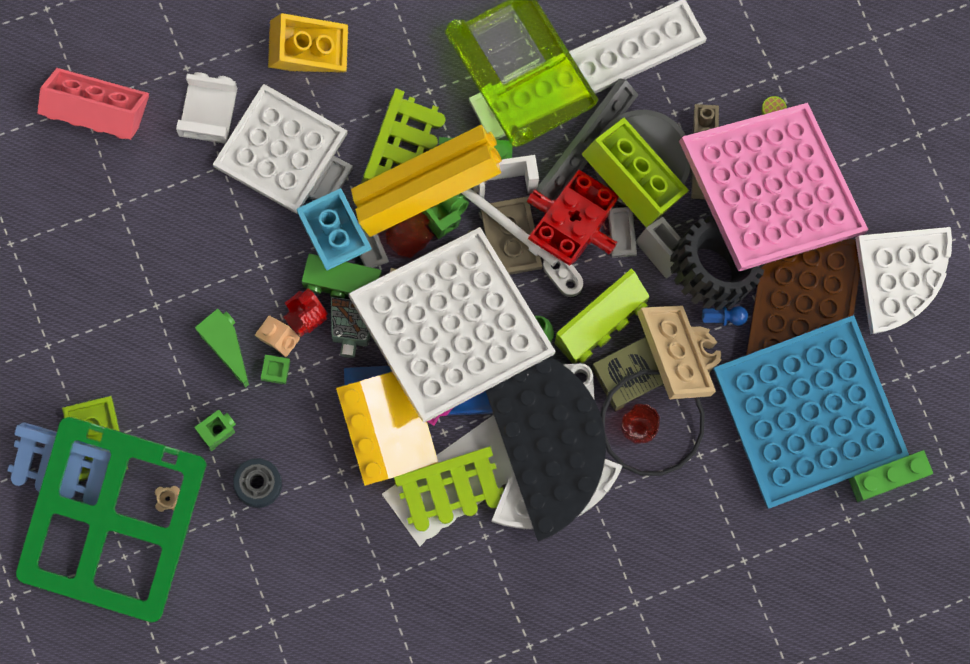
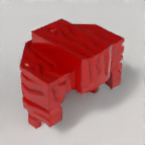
(304, 312)

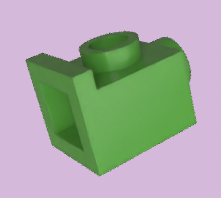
(206, 429)

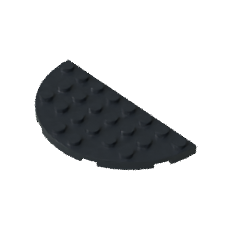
(551, 442)

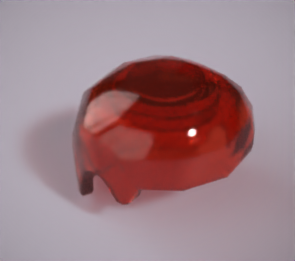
(641, 424)

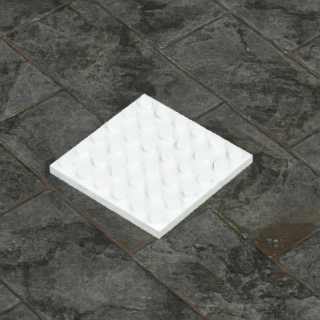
(451, 324)

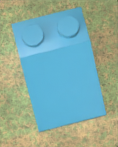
(333, 229)

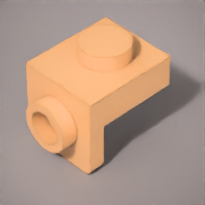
(277, 335)

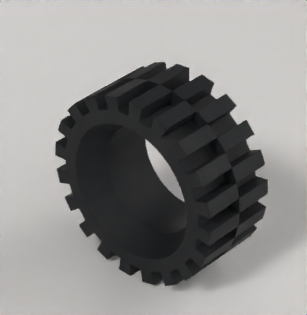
(697, 280)

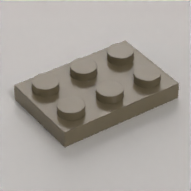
(509, 249)

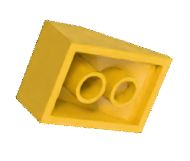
(307, 44)

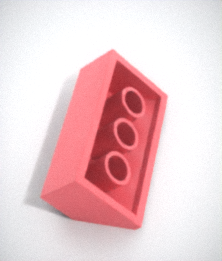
(92, 103)

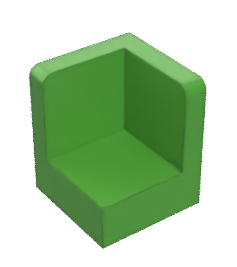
(441, 221)

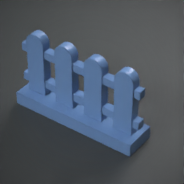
(28, 446)

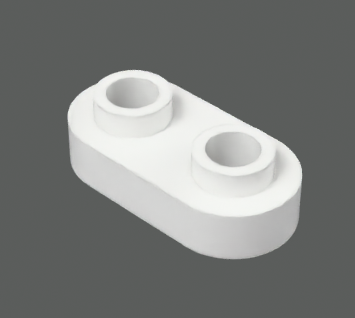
(562, 276)

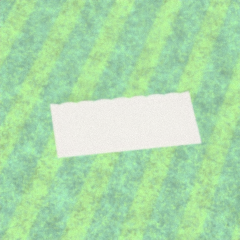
(482, 436)

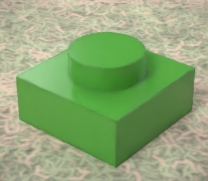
(275, 369)

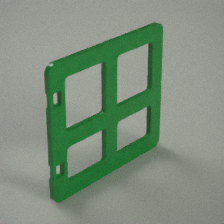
(104, 518)

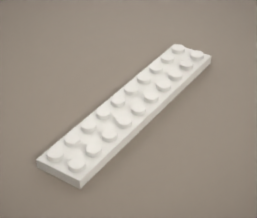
(623, 53)

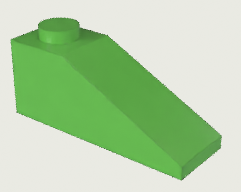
(222, 338)

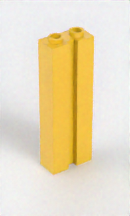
(426, 180)

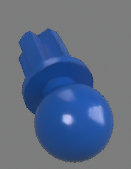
(737, 315)

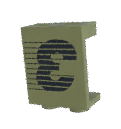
(624, 363)

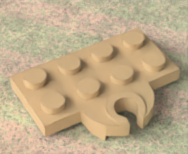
(680, 351)

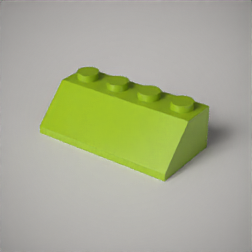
(634, 172)
(602, 318)

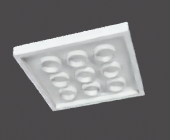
(280, 148)

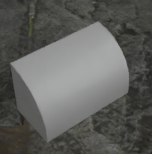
(658, 244)

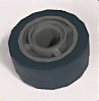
(267, 493)

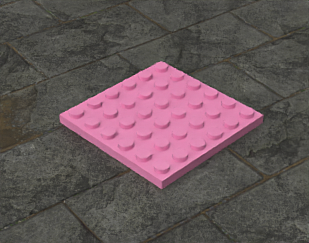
(773, 186)

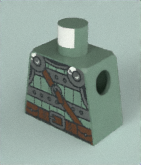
(348, 327)

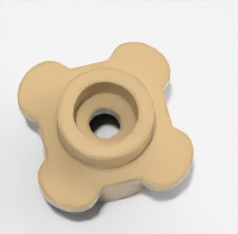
(162, 493)

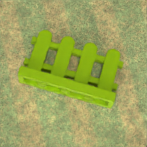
(403, 132)
(459, 477)

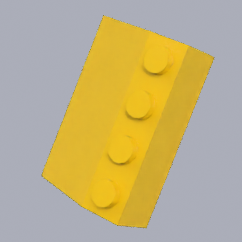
(385, 429)

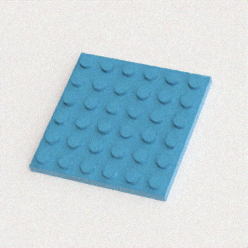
(810, 412)

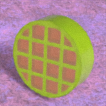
(773, 104)

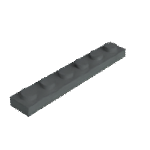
(571, 161)

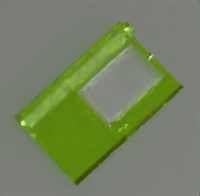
(516, 75)

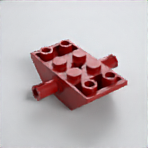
(574, 218)

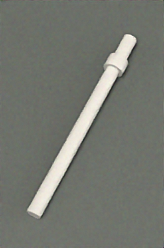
(509, 225)

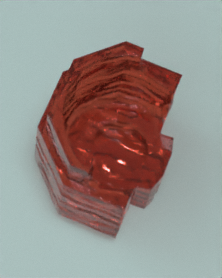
(409, 235)

